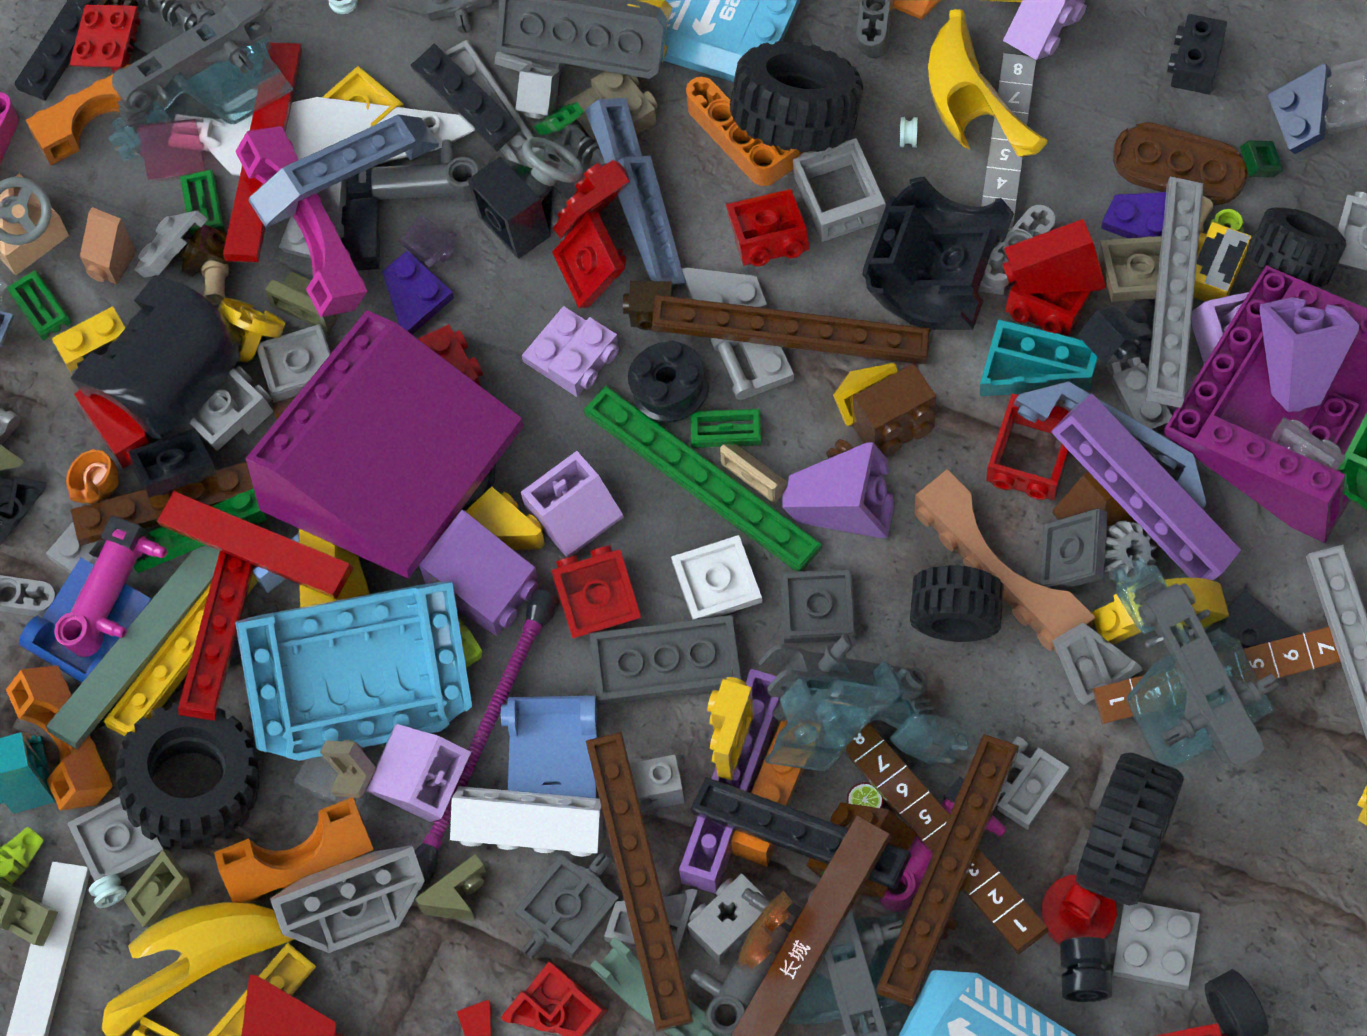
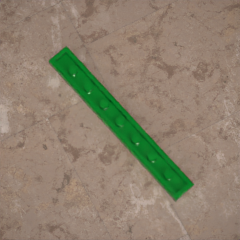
(703, 479)

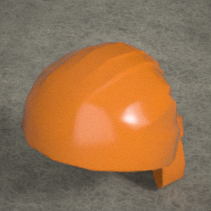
(92, 477)

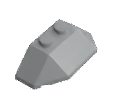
(350, 899)

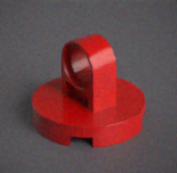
(1076, 912)

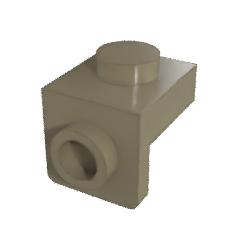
(352, 767)

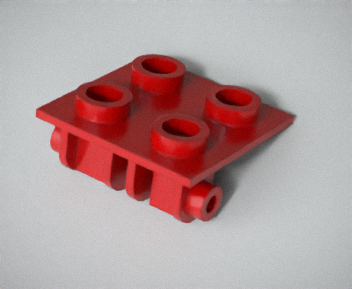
(105, 36)

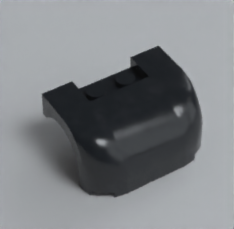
(933, 256)
(164, 358)

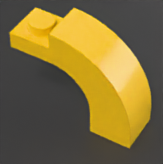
(1116, 625)

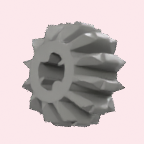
(1125, 543)

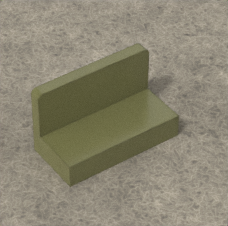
(294, 300)

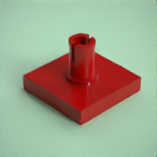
(589, 260)

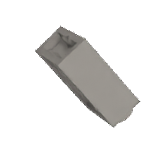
(849, 216)

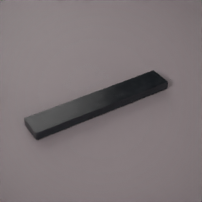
(787, 828)

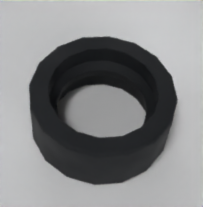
(1236, 1005)

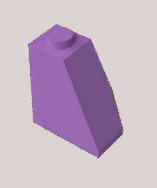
(1304, 349)
(843, 493)

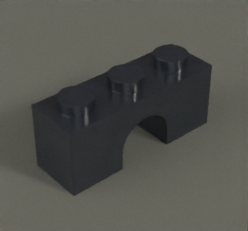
(1120, 336)

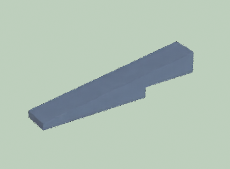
(642, 195)

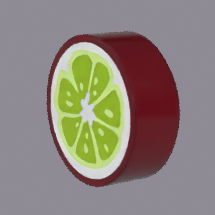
(865, 795)

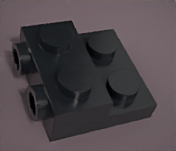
(171, 463)

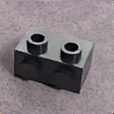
(1198, 53)

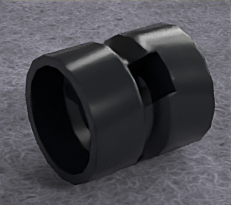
(1086, 973)

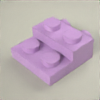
(572, 351)

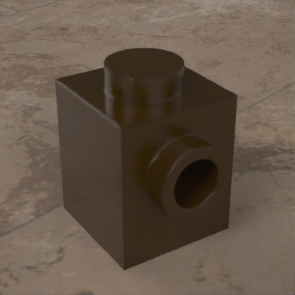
(640, 301)

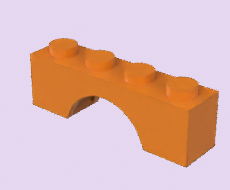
(61, 125)
(80, 776)
(774, 784)
(254, 871)

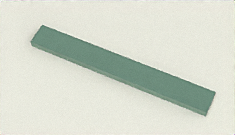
(135, 650)

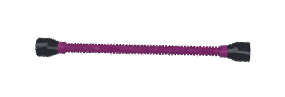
(539, 612)

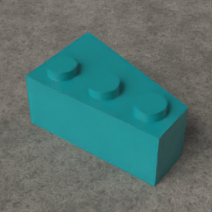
(1034, 359)
(24, 772)

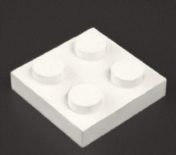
(716, 579)

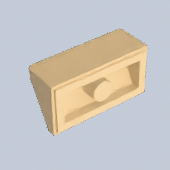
(753, 472)

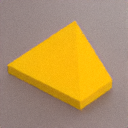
(856, 382)

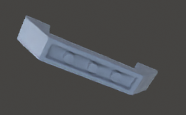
(338, 162)
(1040, 402)

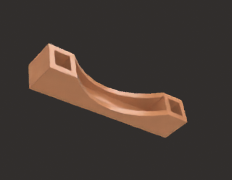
(948, 509)

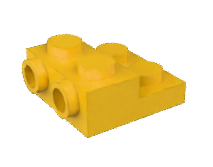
(731, 719)

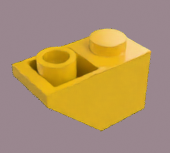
(503, 519)

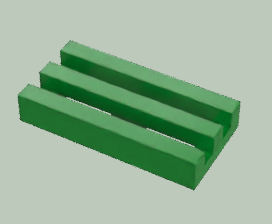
(560, 119)
(197, 178)
(51, 324)
(731, 433)

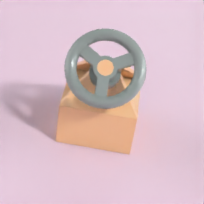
(26, 223)

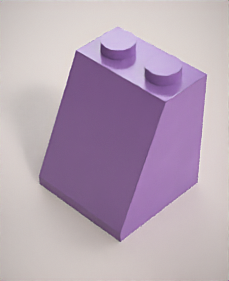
(484, 572)

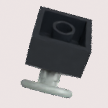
(519, 199)

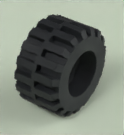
(1298, 245)
(956, 603)

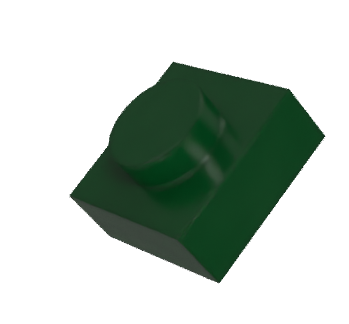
(1261, 158)

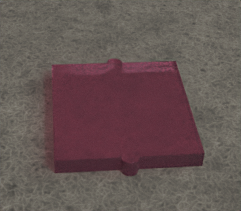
(171, 148)

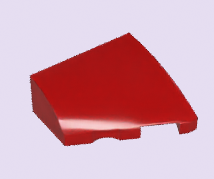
(555, 1005)

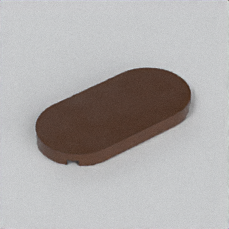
(1155, 152)

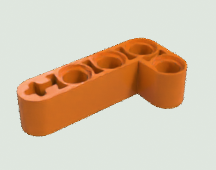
(728, 134)

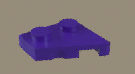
(414, 292)

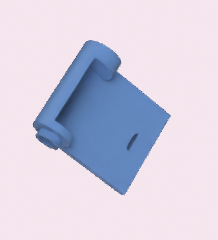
(550, 744)

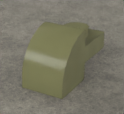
(25, 915)

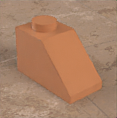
(106, 247)

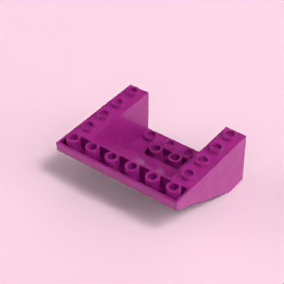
(1233, 415)
(381, 447)

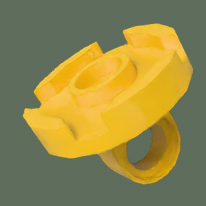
(250, 325)

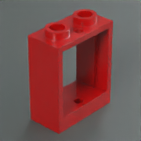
(1009, 478)

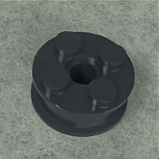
(663, 364)

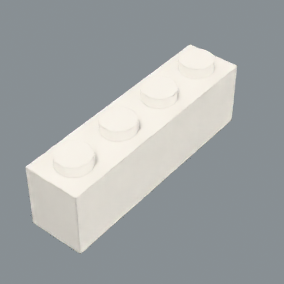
(526, 820)

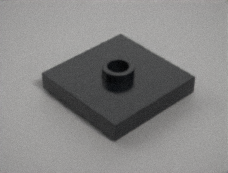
(1252, 623)

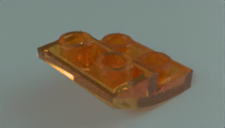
(755, 944)

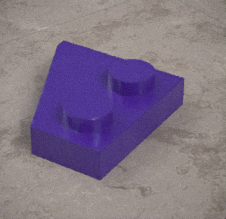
(1135, 215)

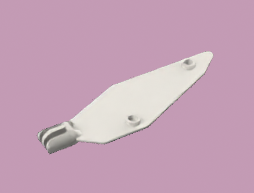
(318, 124)

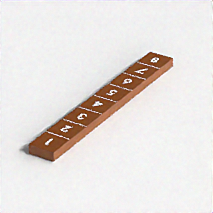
(1277, 657)

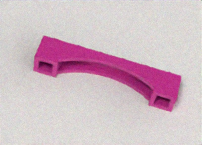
(335, 280)

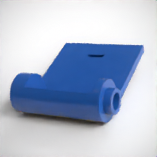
(39, 632)

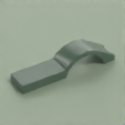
(624, 976)

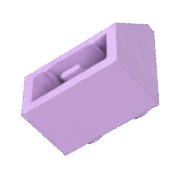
(571, 504)
(418, 772)

